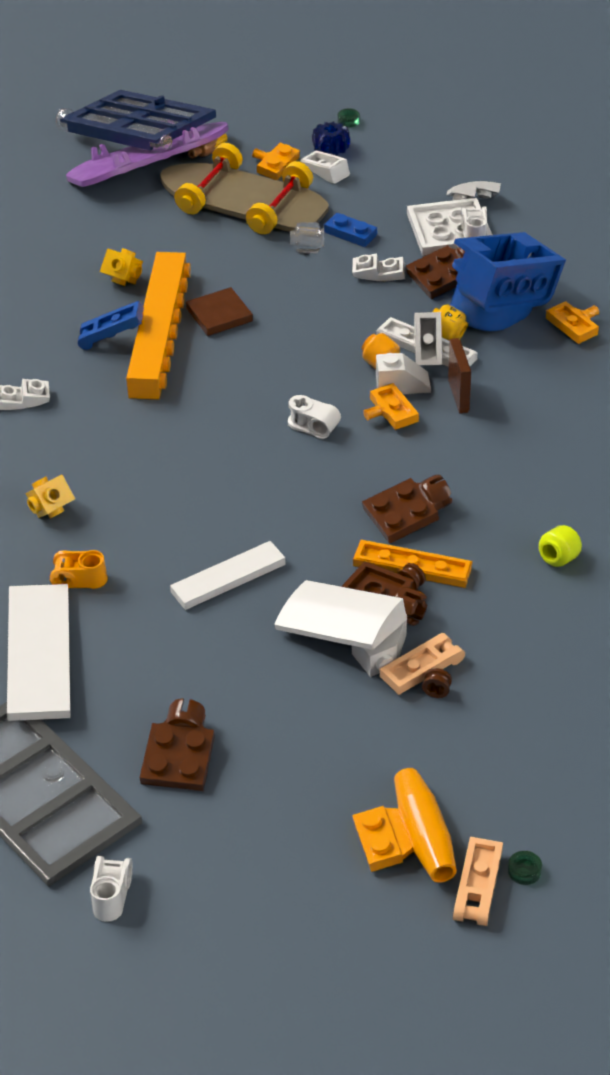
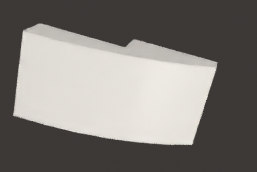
(467, 190)
(370, 268)
(30, 394)

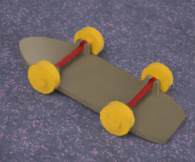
(244, 195)

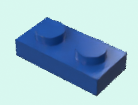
(350, 229)

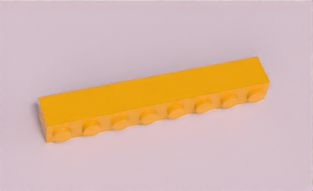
(159, 326)

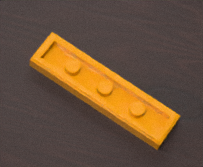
(435, 566)

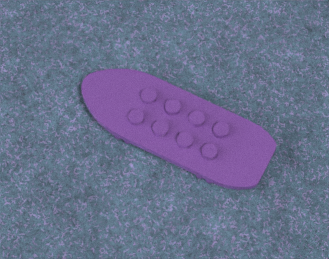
(122, 161)

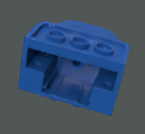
(500, 281)

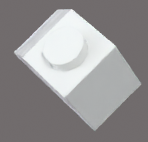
(428, 338)
(403, 372)
(384, 653)

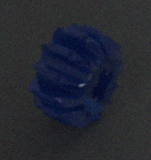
(331, 138)

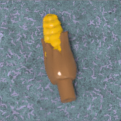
(208, 148)

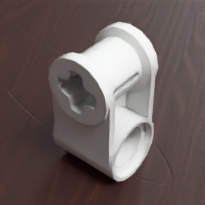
(474, 222)
(314, 417)
(110, 887)

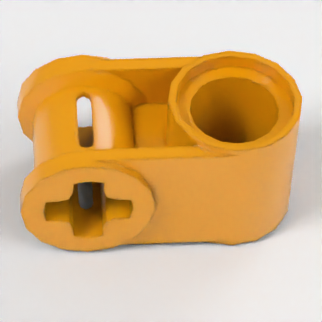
(80, 568)

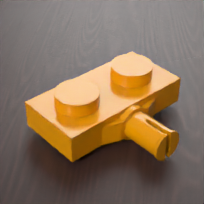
(275, 161)
(573, 321)
(391, 405)

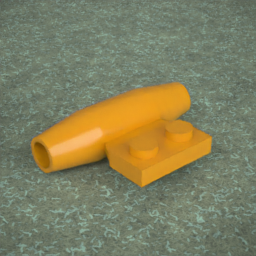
(416, 826)

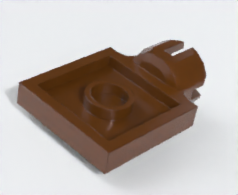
(435, 271)
(408, 506)
(385, 582)
(179, 749)

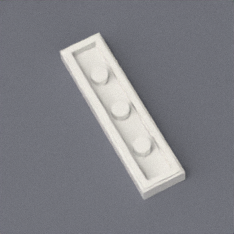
(404, 336)
(227, 575)

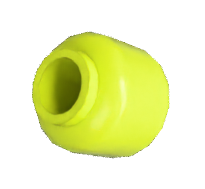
(560, 546)

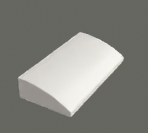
(341, 614)

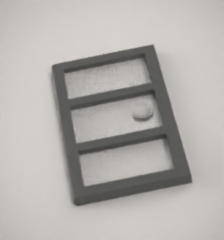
(53, 802)

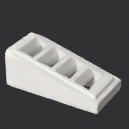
(327, 166)

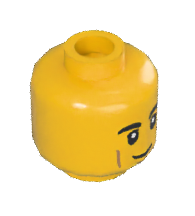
(452, 322)

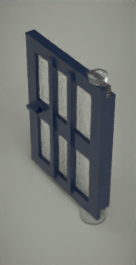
(134, 119)

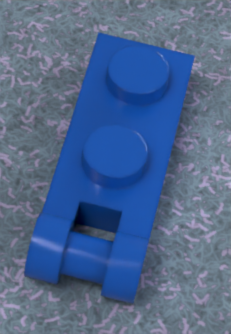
(110, 324)

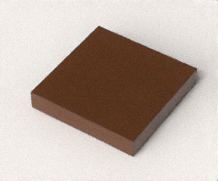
(219, 311)
(459, 375)

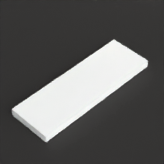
(38, 653)

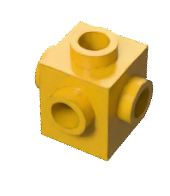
(122, 266)
(49, 496)

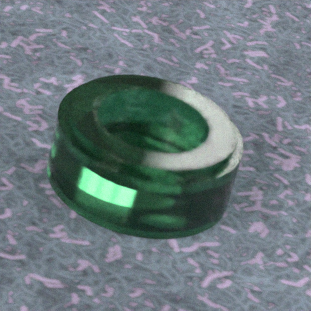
(349, 117)
(524, 867)

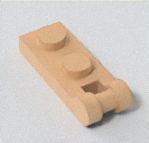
(411, 667)
(478, 880)

